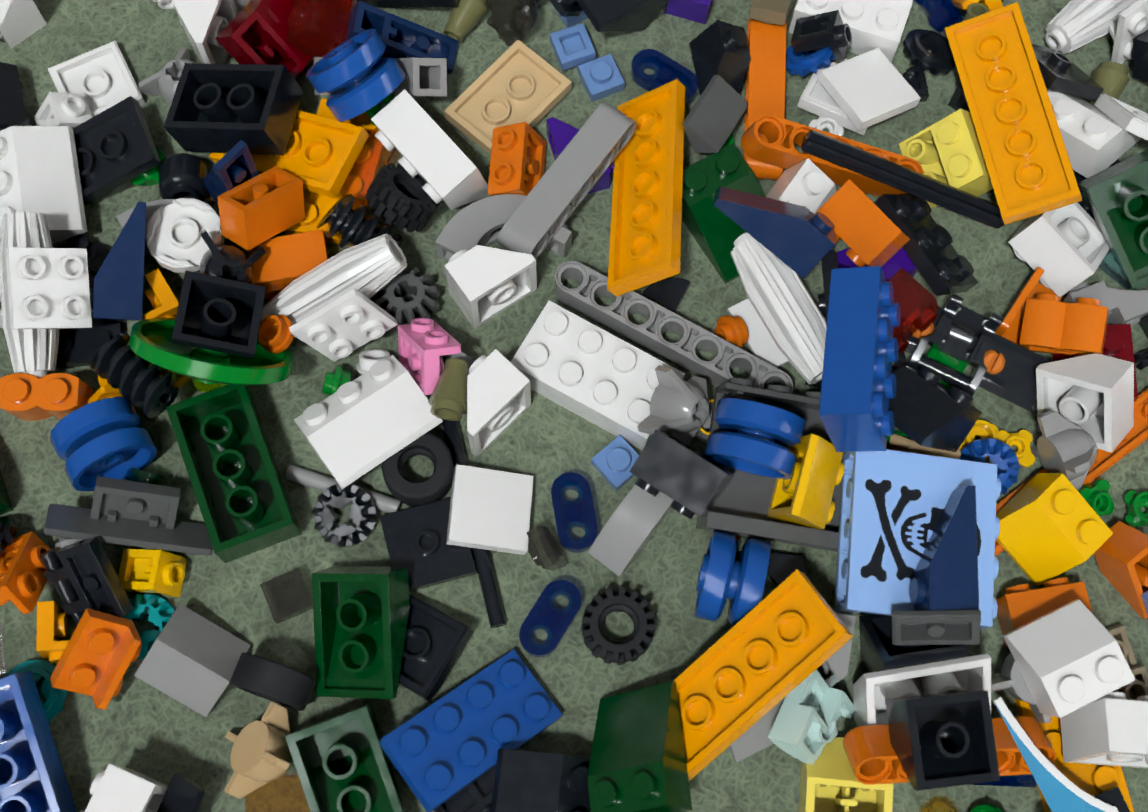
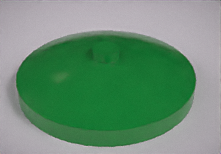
(153, 343)

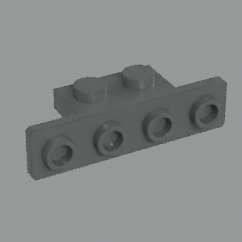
(130, 516)

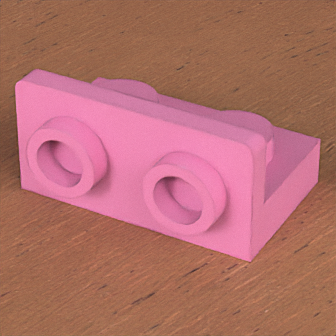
(421, 351)

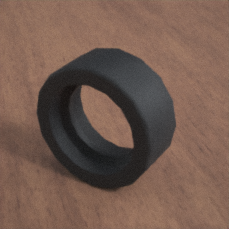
(272, 681)

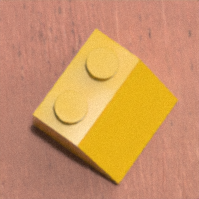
(809, 493)
(1050, 528)

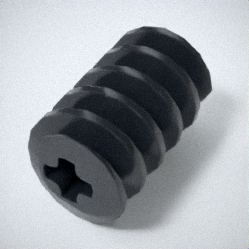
(352, 225)
(134, 376)

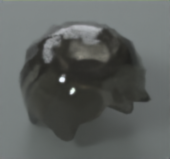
(512, 18)

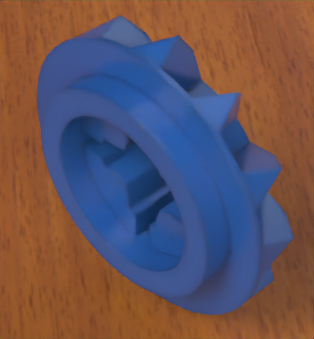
(808, 61)
(997, 453)

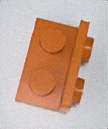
(516, 159)
(22, 572)
(97, 657)

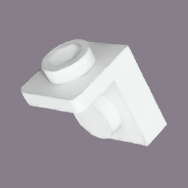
(63, 110)

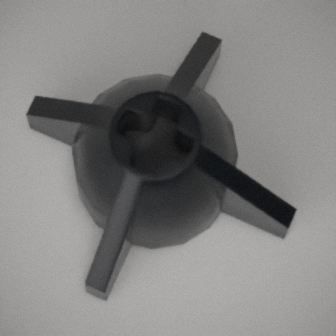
(228, 260)

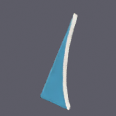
(1056, 788)

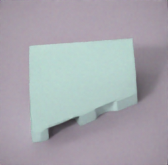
(809, 718)

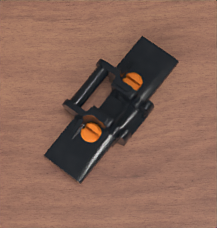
(971, 338)

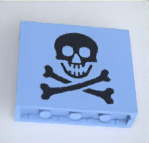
(888, 517)

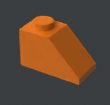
(1125, 564)

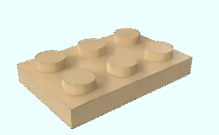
(509, 92)

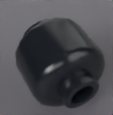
(182, 177)

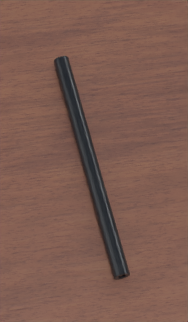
(481, 556)

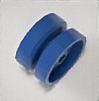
(356, 75)
(755, 438)
(102, 442)
(731, 579)

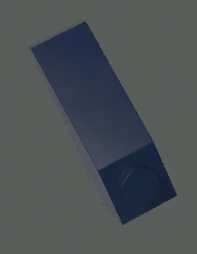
(402, 36)
(230, 171)
(782, 227)
(120, 279)
(949, 565)

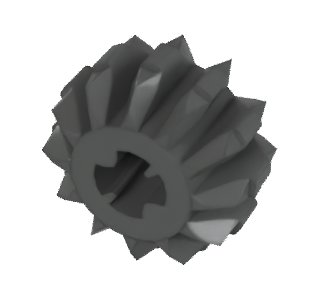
(421, 292)

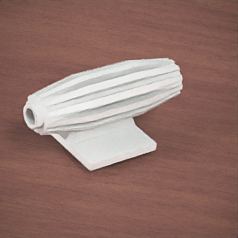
(1089, 20)
(39, 292)
(333, 299)
(779, 311)

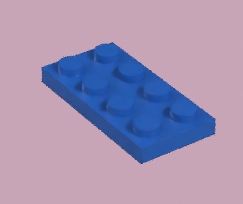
(462, 731)

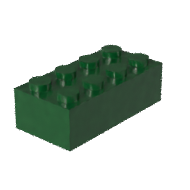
(233, 471)

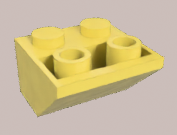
(951, 153)
(832, 786)

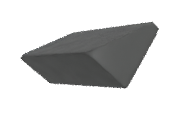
(714, 116)
(936, 627)

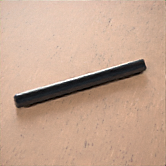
(902, 178)

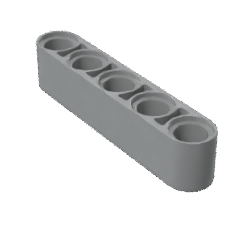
(567, 181)

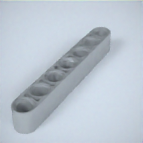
(659, 322)

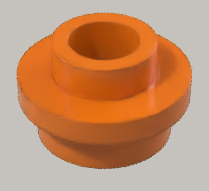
(732, 330)
(275, 333)

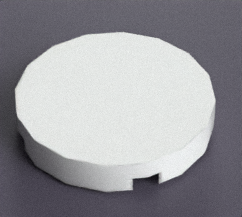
(175, 235)

